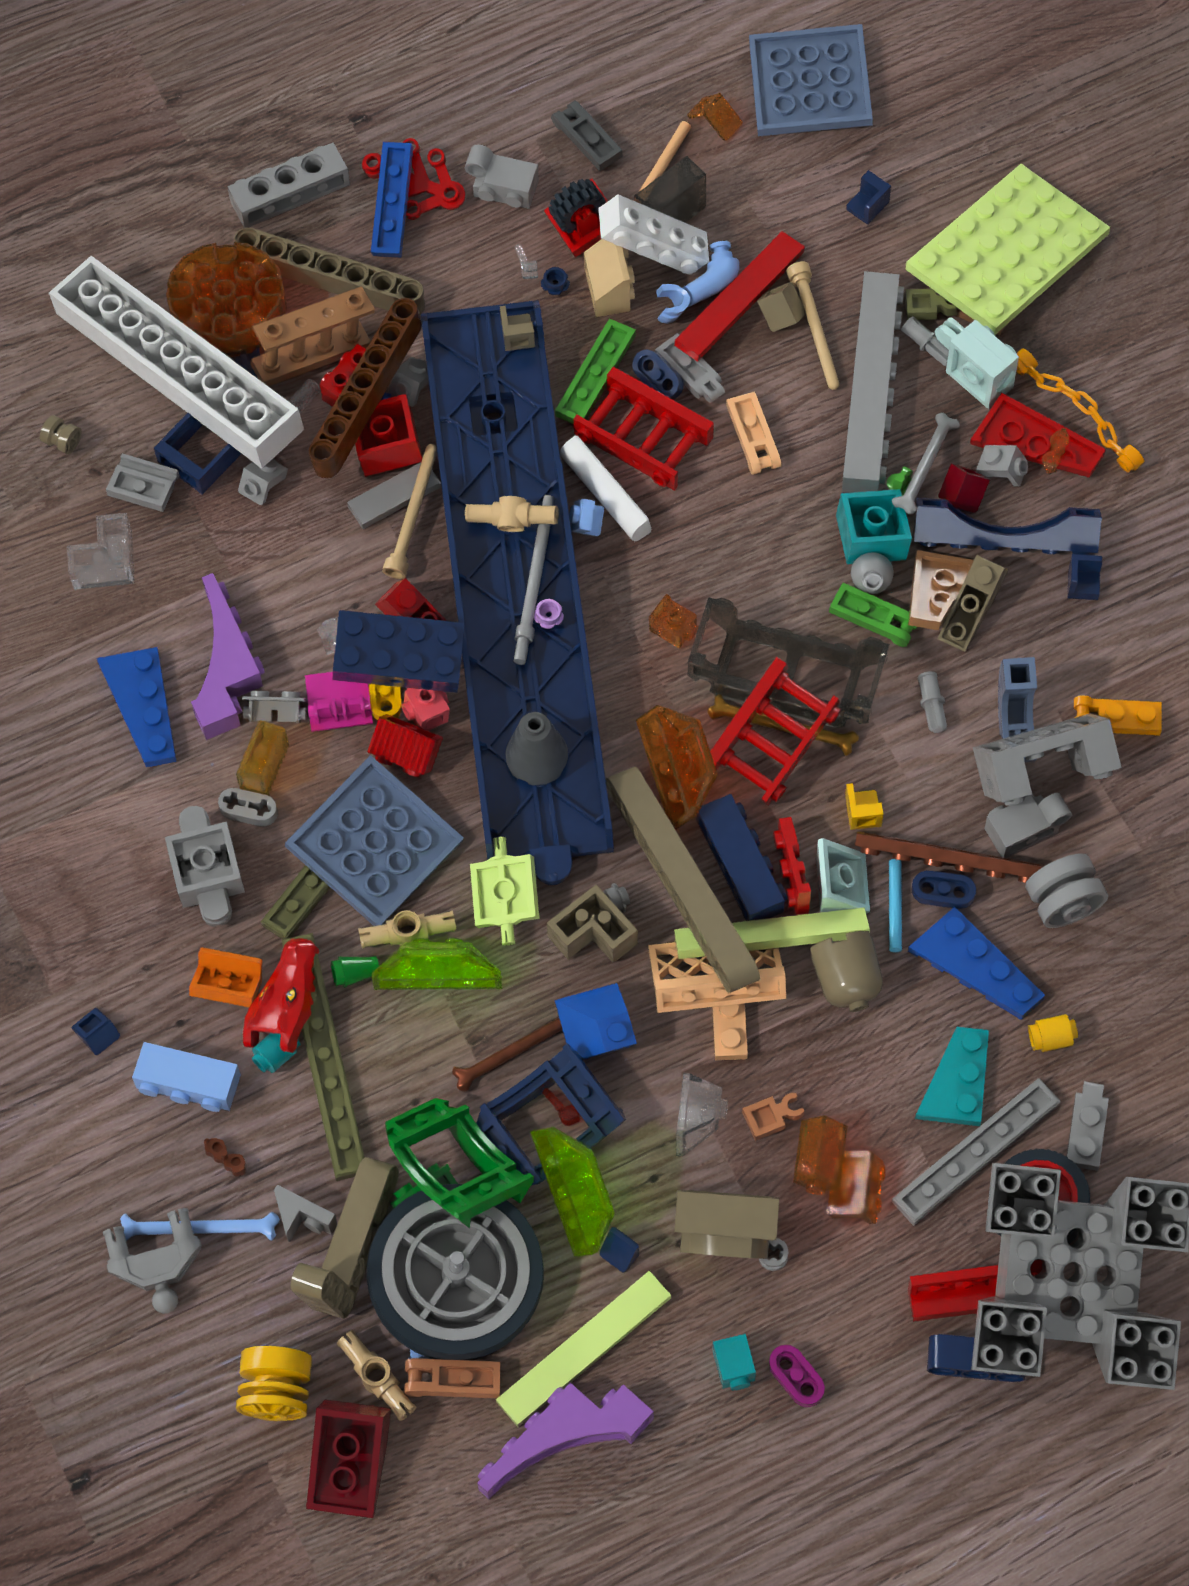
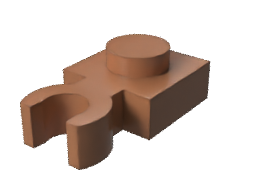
(768, 1117)

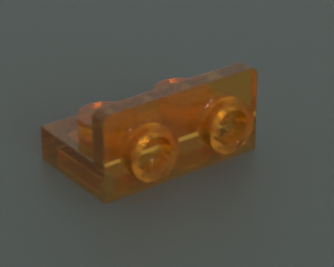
(858, 1188)

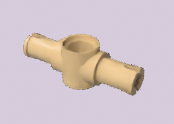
(511, 514)
(391, 933)
(384, 1389)

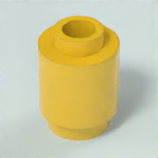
(1052, 1033)

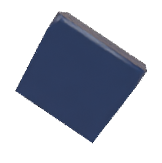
(96, 1031)
(619, 1250)

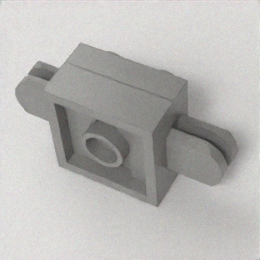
(204, 865)

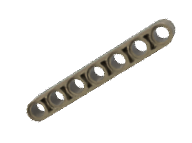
(344, 270)

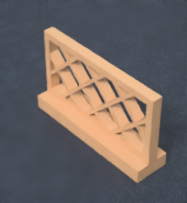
(706, 991)

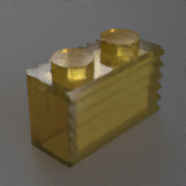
(262, 758)

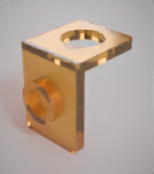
(718, 114)

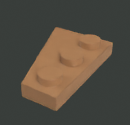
(935, 587)

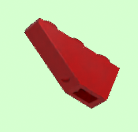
(407, 601)

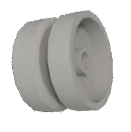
(1066, 890)

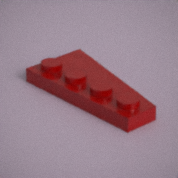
(1019, 425)

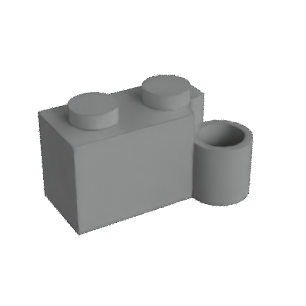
(502, 177)
(1026, 823)

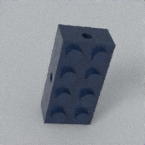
(398, 651)

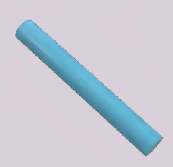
(895, 905)

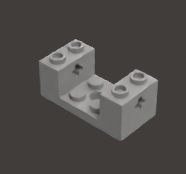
(1086, 738)

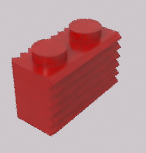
(405, 745)

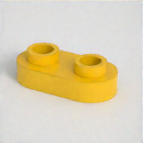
(385, 696)

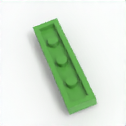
(592, 375)

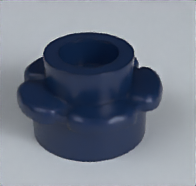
(552, 275)

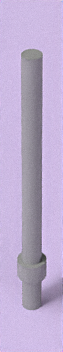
(525, 632)

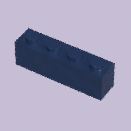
(740, 859)

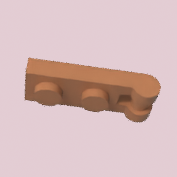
(453, 1378)

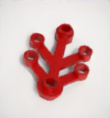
(420, 182)

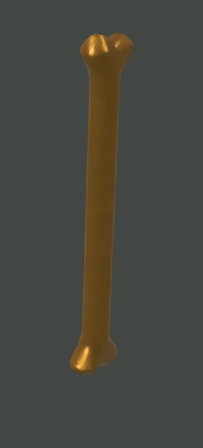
(844, 741)

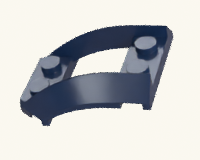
(579, 1087)

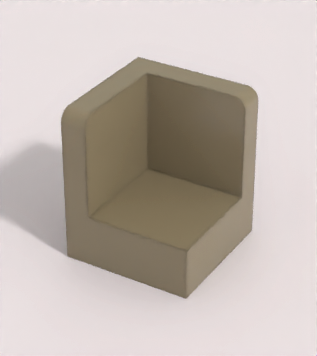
(781, 307)
(516, 330)

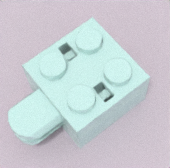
(978, 360)

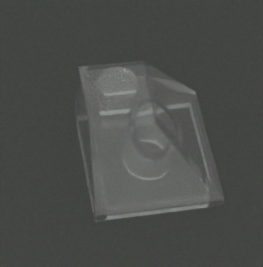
(698, 1112)

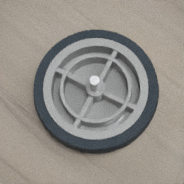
(453, 1286)

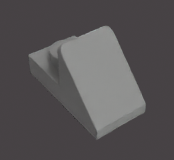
(296, 1208)

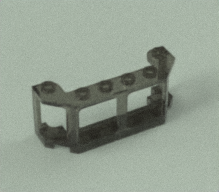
(724, 613)

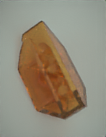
(678, 761)

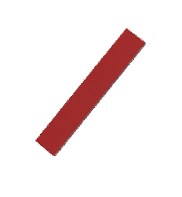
(739, 296)

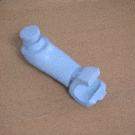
(719, 275)

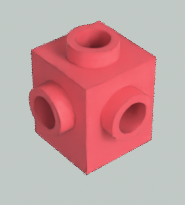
(426, 707)

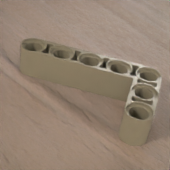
(338, 1281)

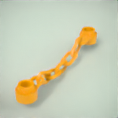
(1129, 457)

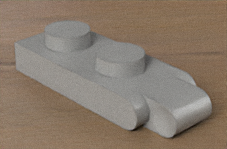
(696, 376)
(1088, 1126)

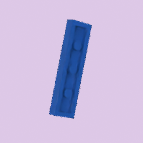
(392, 199)

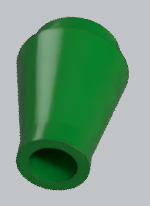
(351, 970)

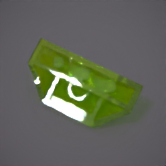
(436, 966)
(576, 1188)

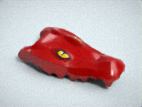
(285, 999)

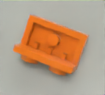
(226, 977)

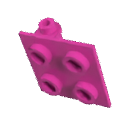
(336, 703)

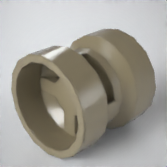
(60, 434)

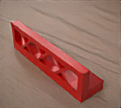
(954, 1291)

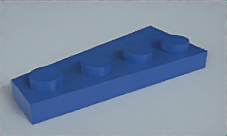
(141, 697)
(969, 956)

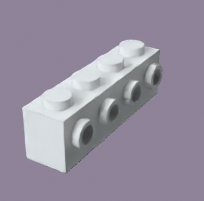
(653, 234)

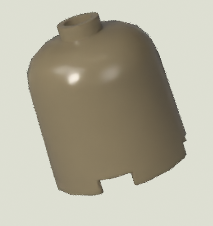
(848, 970)

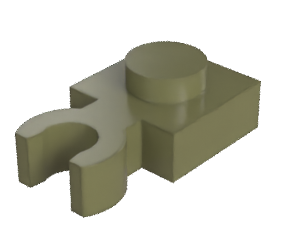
(925, 304)

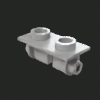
(261, 707)

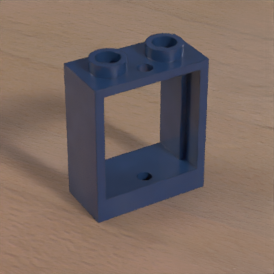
(198, 478)

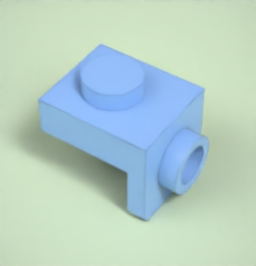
(586, 517)

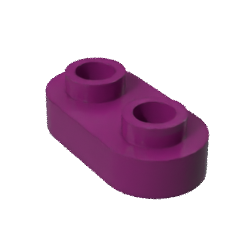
(796, 1377)

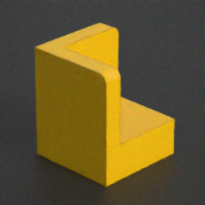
(863, 808)

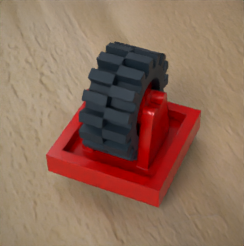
(577, 215)

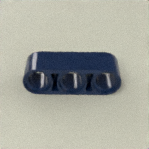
(953, 1357)

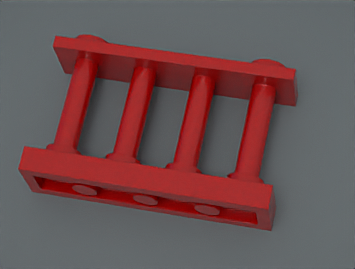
(645, 401)
(759, 702)

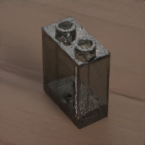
(676, 192)

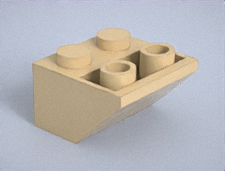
(609, 278)

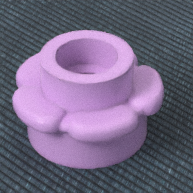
(552, 607)

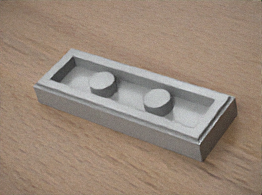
(388, 496)

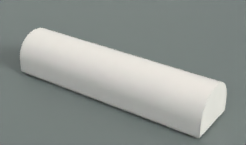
(605, 488)

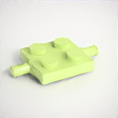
(504, 891)

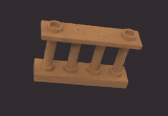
(316, 350)

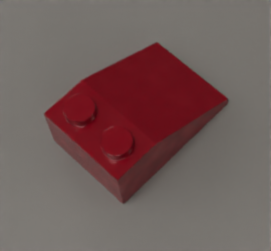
(347, 1457)

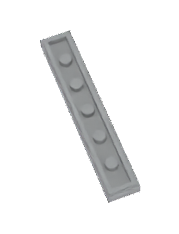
(976, 1151)

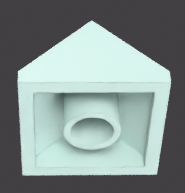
(841, 877)

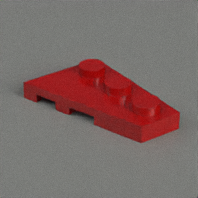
(799, 892)

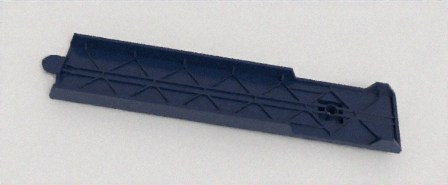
(490, 574)

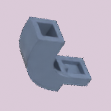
(1015, 696)

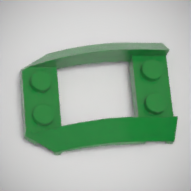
(499, 1177)

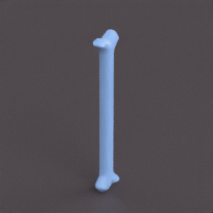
(265, 1226)

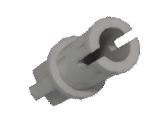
(926, 340)
(932, 701)

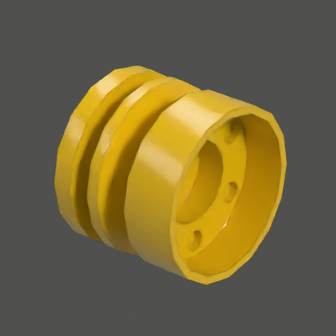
(274, 1383)

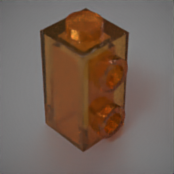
(820, 1154)

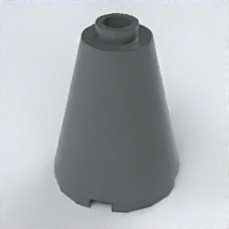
(536, 750)

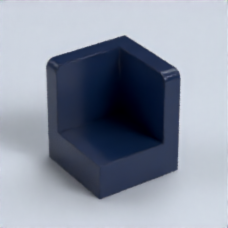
(871, 198)
(1084, 577)

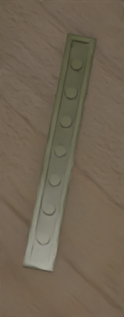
(331, 1080)

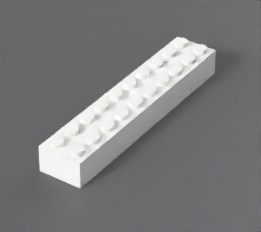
(177, 361)

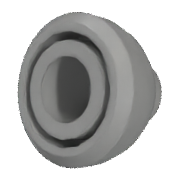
(872, 573)

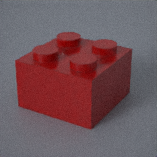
(389, 438)

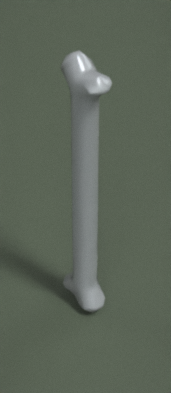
(907, 501)

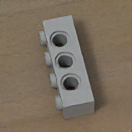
(281, 197)

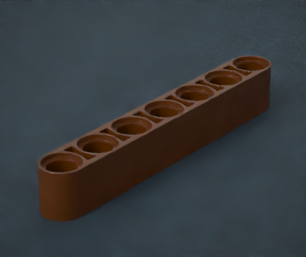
(373, 371)

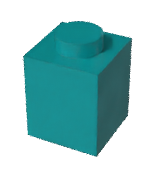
(734, 1362)

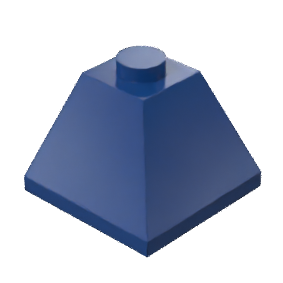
(596, 1021)

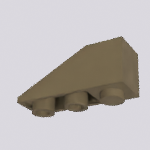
(972, 603)

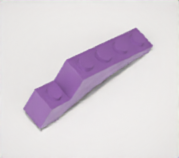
(230, 669)
(565, 1424)

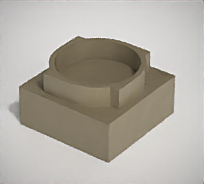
(726, 1223)

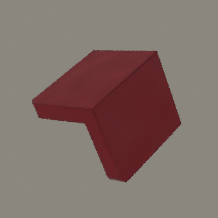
(964, 488)

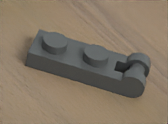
(587, 135)

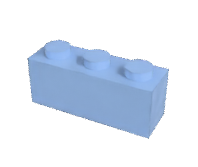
(186, 1077)

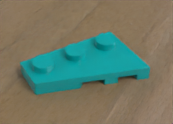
(959, 1080)

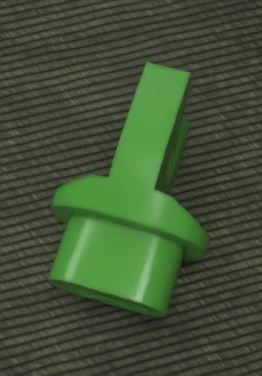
(900, 480)

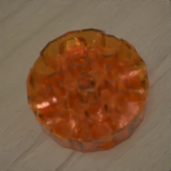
(226, 293)

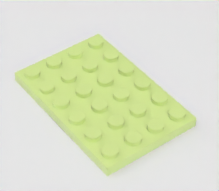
(1007, 248)

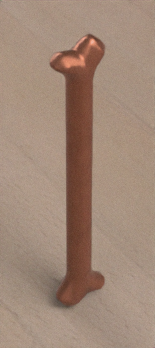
(467, 1075)

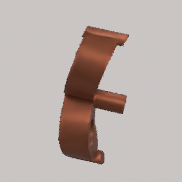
(217, 1150)

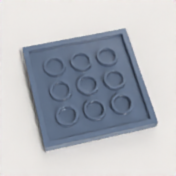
(810, 80)
(374, 842)

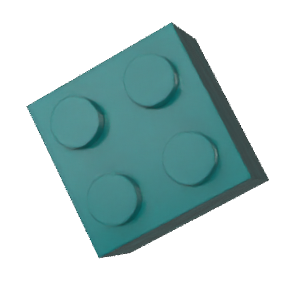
(873, 525)

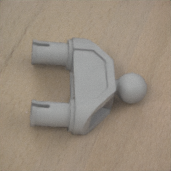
(156, 1267)

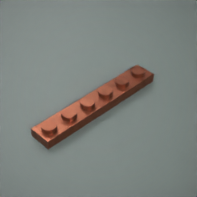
(936, 855)

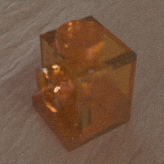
(673, 631)

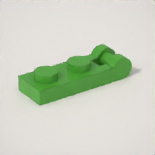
(872, 614)

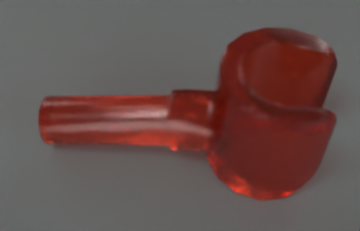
(567, 1114)

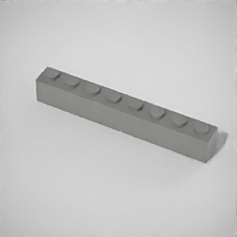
(871, 383)

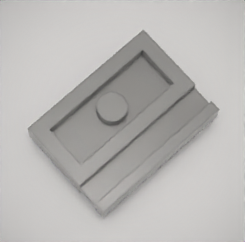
(142, 482)

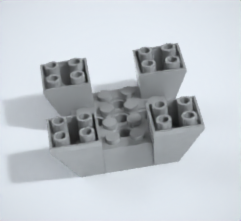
(1026, 1308)

